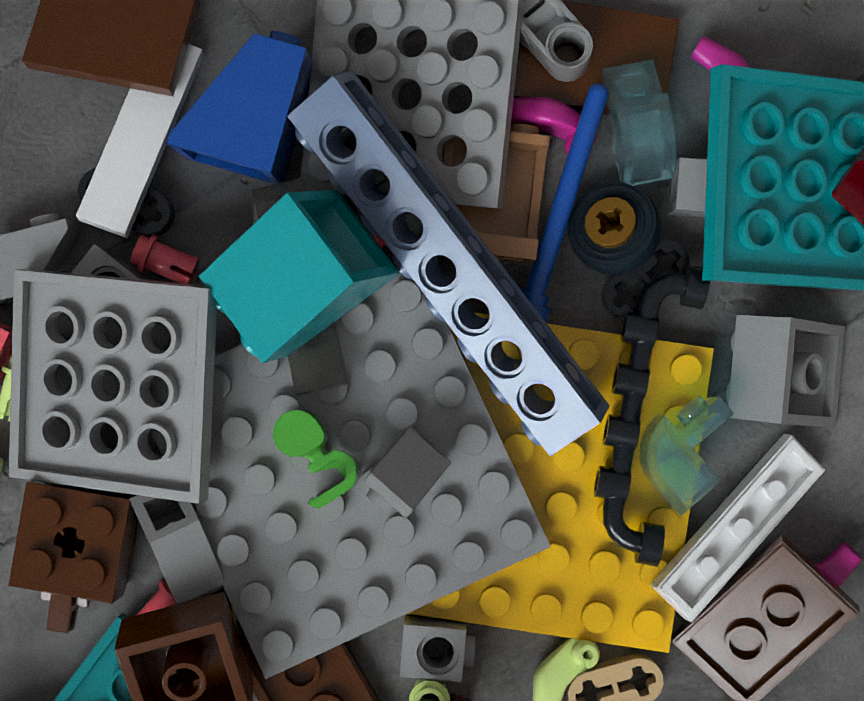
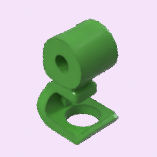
(304, 434)

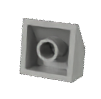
(785, 370)

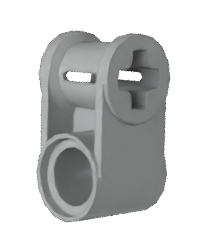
(546, 27)

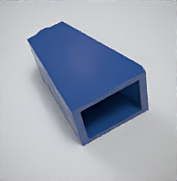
(244, 112)

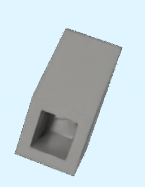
(38, 247)
(405, 474)
(179, 547)

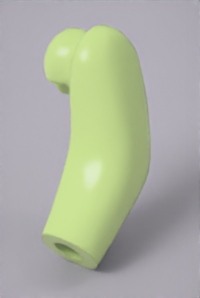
(562, 667)

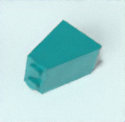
(296, 272)

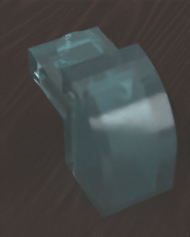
(642, 123)
(670, 455)

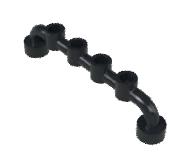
(624, 430)

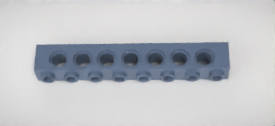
(448, 233)

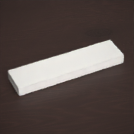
(134, 153)
(737, 527)

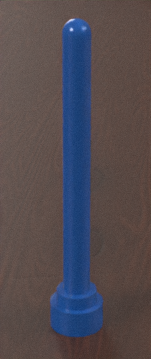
(565, 198)

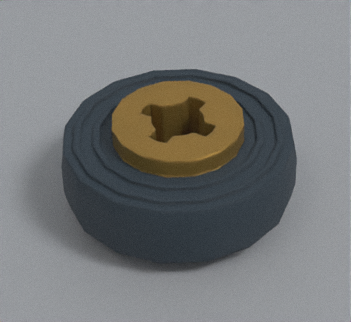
(618, 246)

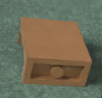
(514, 228)

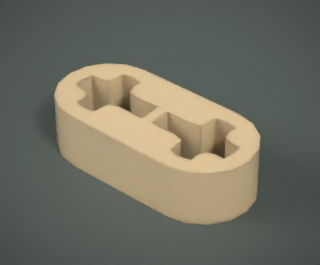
(615, 671)

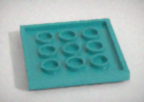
(771, 175)

